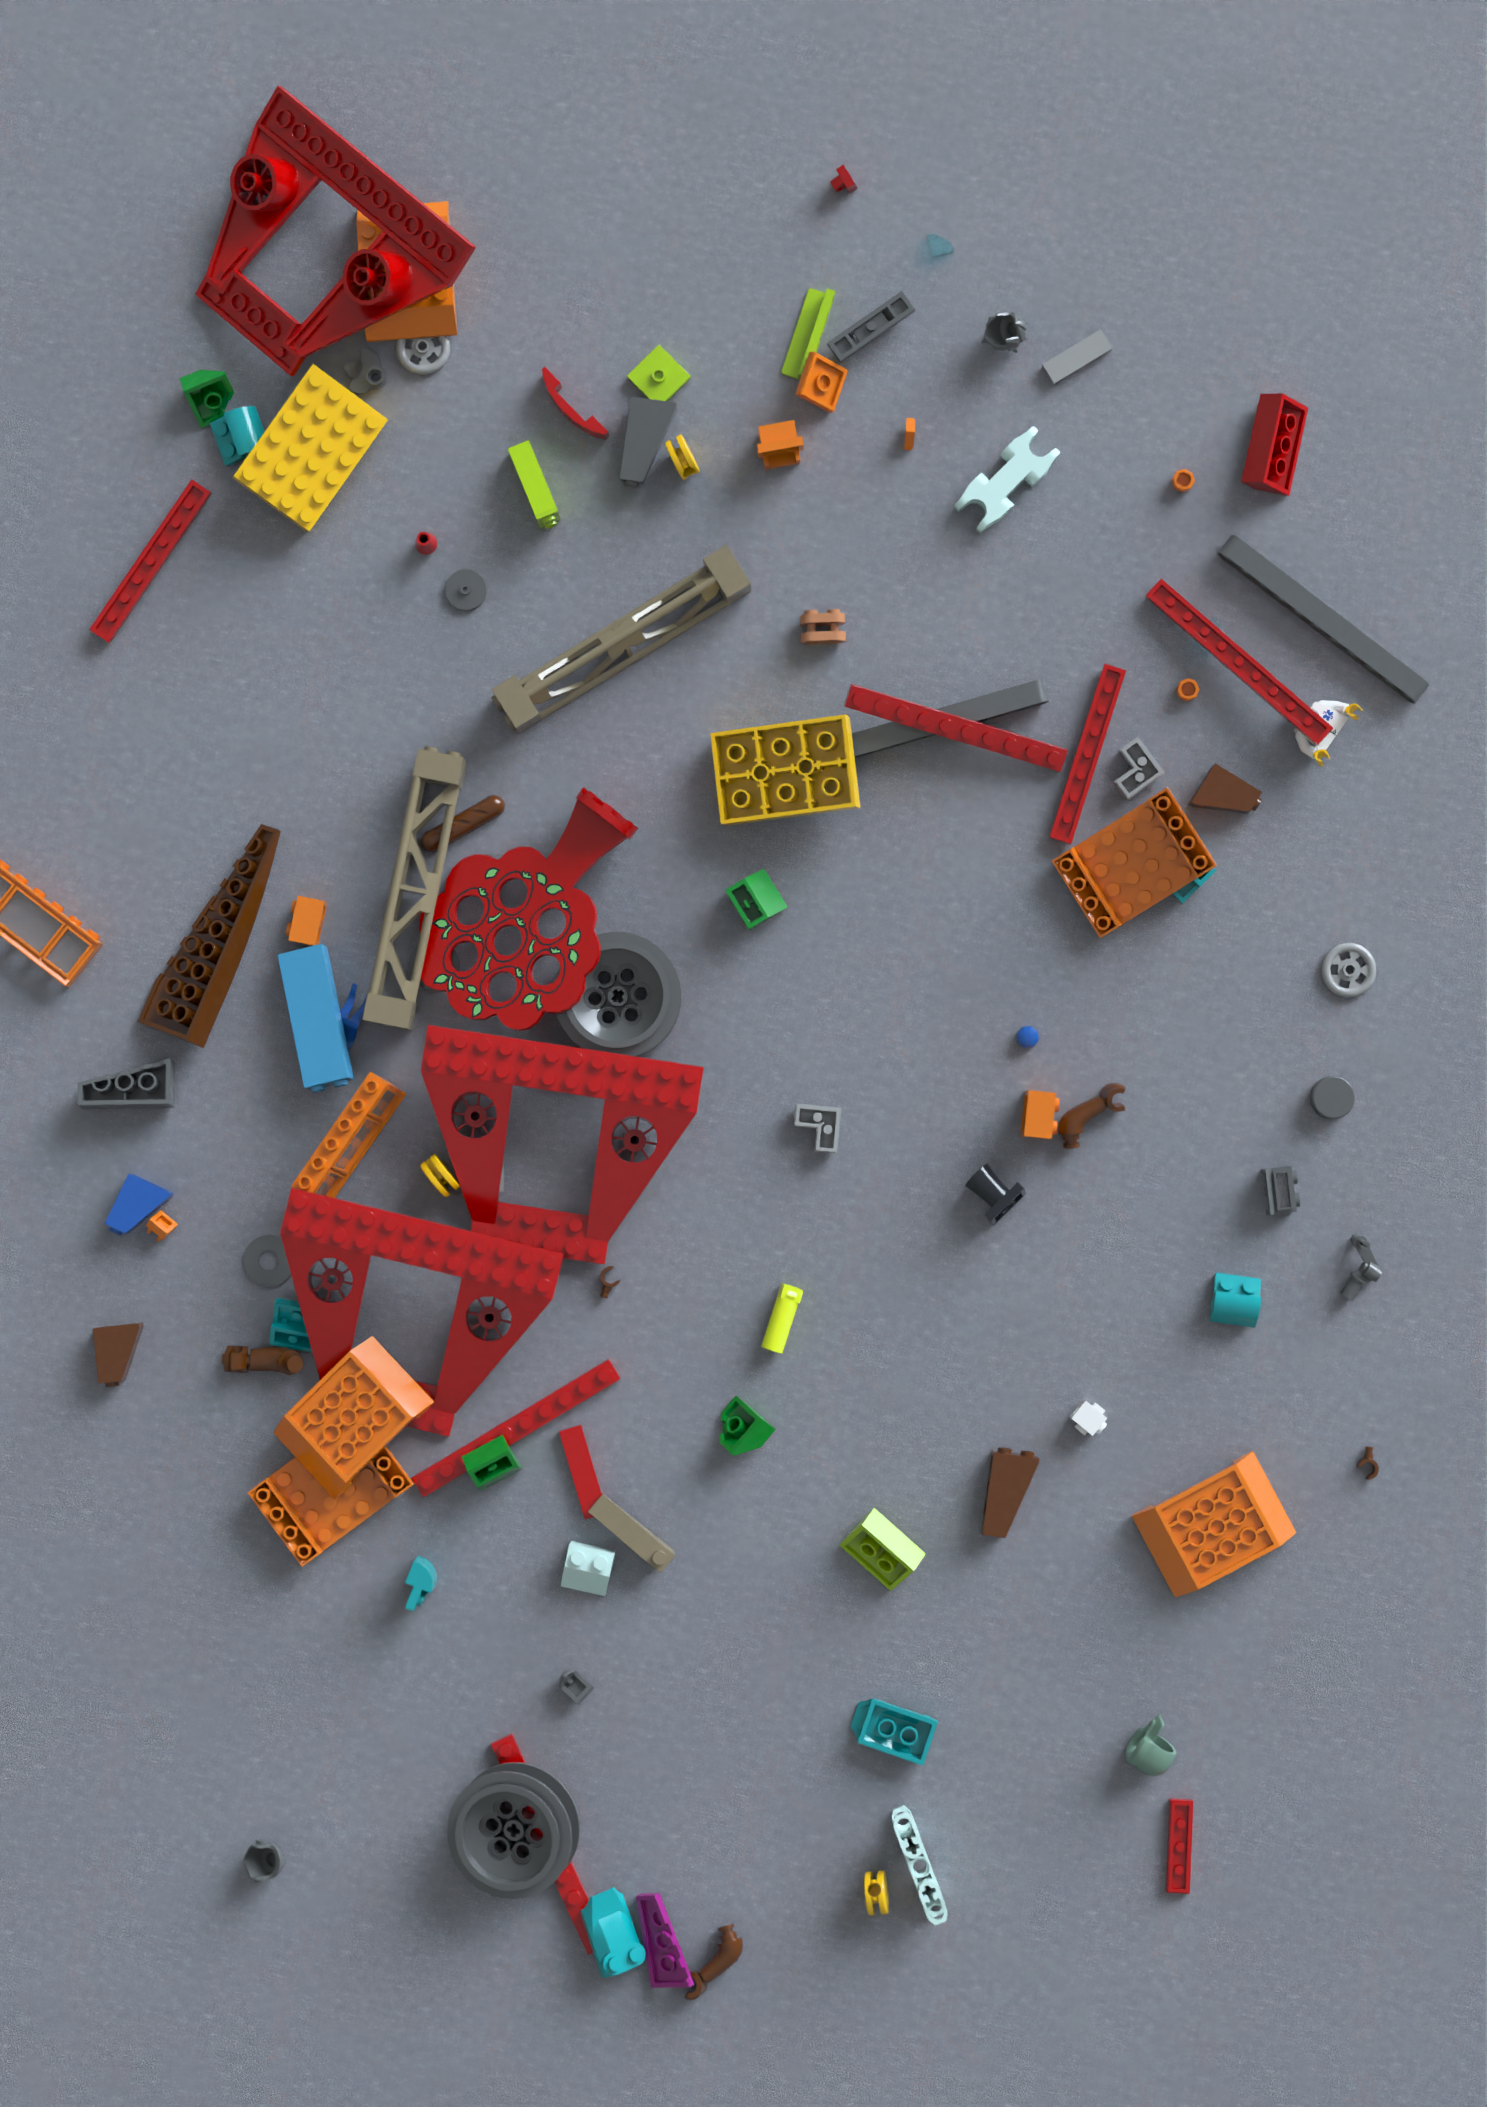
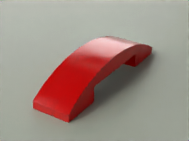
(590, 426)

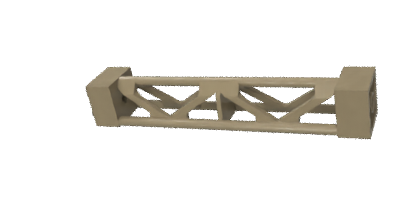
(722, 575)
(435, 769)

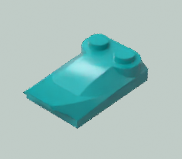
(893, 1730)
(612, 1933)

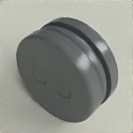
(1332, 1097)

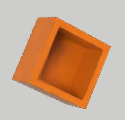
(1039, 1114)

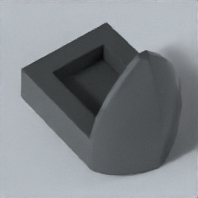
(575, 1686)

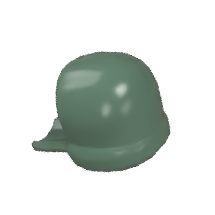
(1150, 1751)

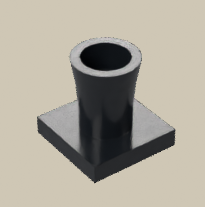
(994, 1193)

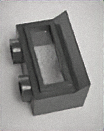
(1280, 1190)

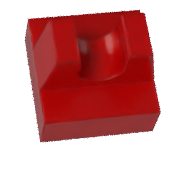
(843, 180)

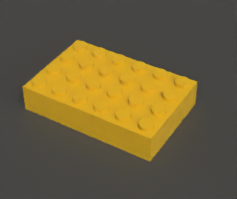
(310, 448)
(785, 770)

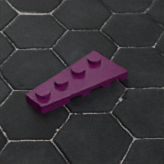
(663, 1954)

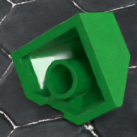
(207, 394)
(743, 1428)

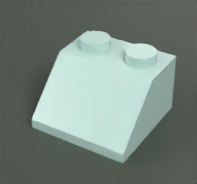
(587, 1568)

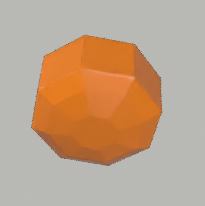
(1183, 480)
(1187, 690)

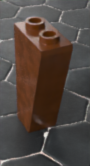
(1006, 1488)

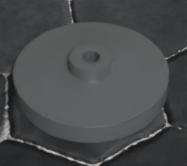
(465, 590)

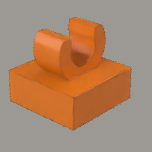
(161, 1225)

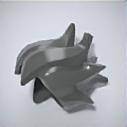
(1005, 331)

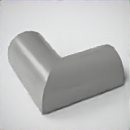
(1143, 770)
(825, 1121)

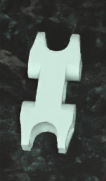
(1020, 466)
(924, 1876)

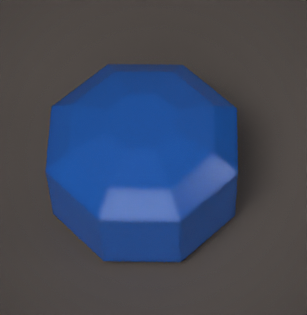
(1027, 1037)

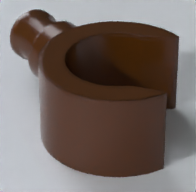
(607, 1286)
(1368, 1457)

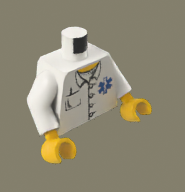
(1334, 714)

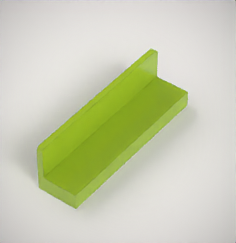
(808, 331)

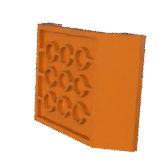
(1134, 863)
(351, 1415)
(310, 1517)
(1215, 1526)

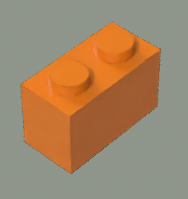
(306, 921)

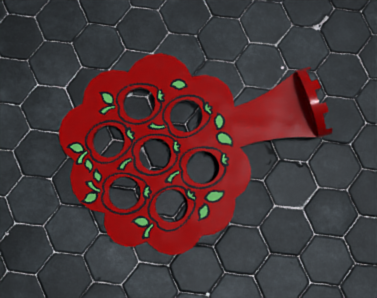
(588, 836)

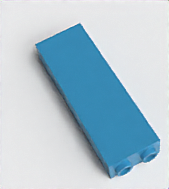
(315, 1018)

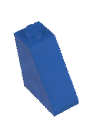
(135, 1204)

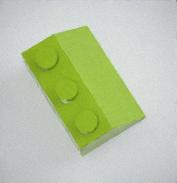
(882, 1549)

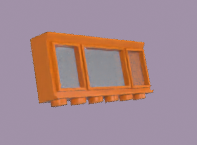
(43, 930)
(350, 1137)

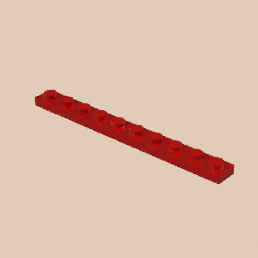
(1239, 662)
(955, 727)
(520, 1424)
(568, 1882)

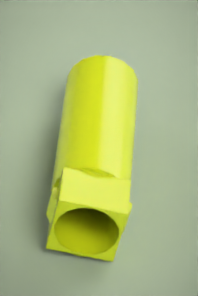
(781, 1318)

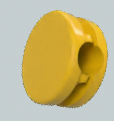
(682, 458)
(439, 1174)
(876, 1892)

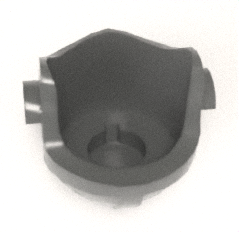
(263, 1860)

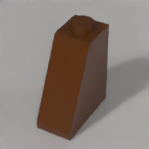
(1225, 792)
(115, 1351)

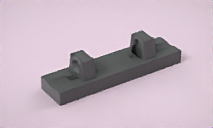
(871, 327)

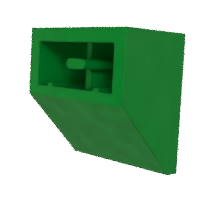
(756, 899)
(491, 1463)

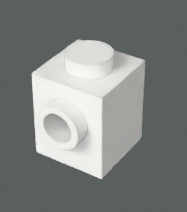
(1089, 1418)

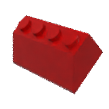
(1274, 444)

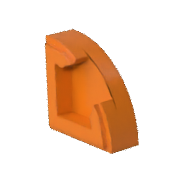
(909, 434)

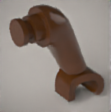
(1073, 1121)
(262, 1359)
(726, 1956)

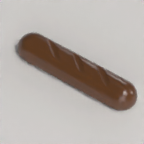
(465, 822)

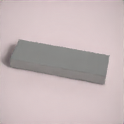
(1077, 357)

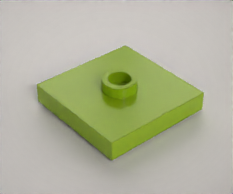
(658, 375)

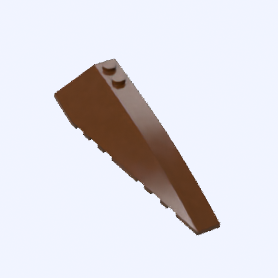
(199, 976)

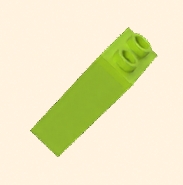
(534, 485)

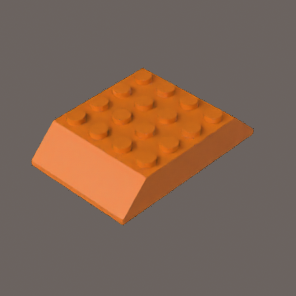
(422, 320)

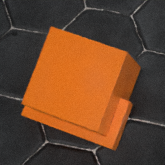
(779, 445)

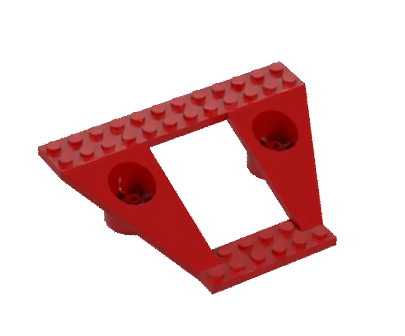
(300, 151)
(633, 1088)
(489, 1267)

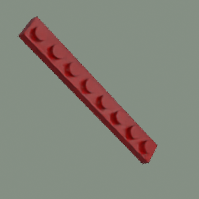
(150, 561)
(1087, 754)

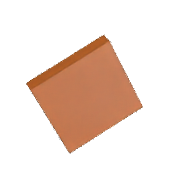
(821, 382)

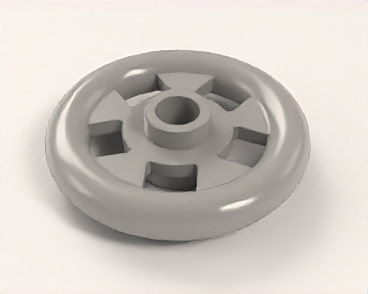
(424, 367)
(1354, 988)

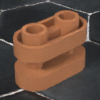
(832, 618)

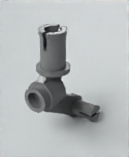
(1367, 1271)

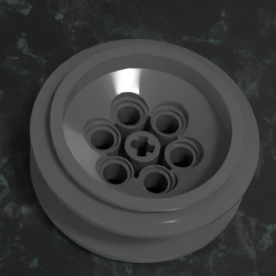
(655, 1013)
(475, 1840)

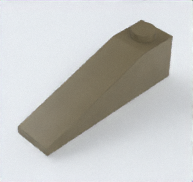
(632, 1533)

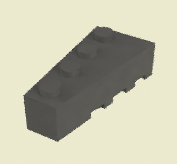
(129, 1089)

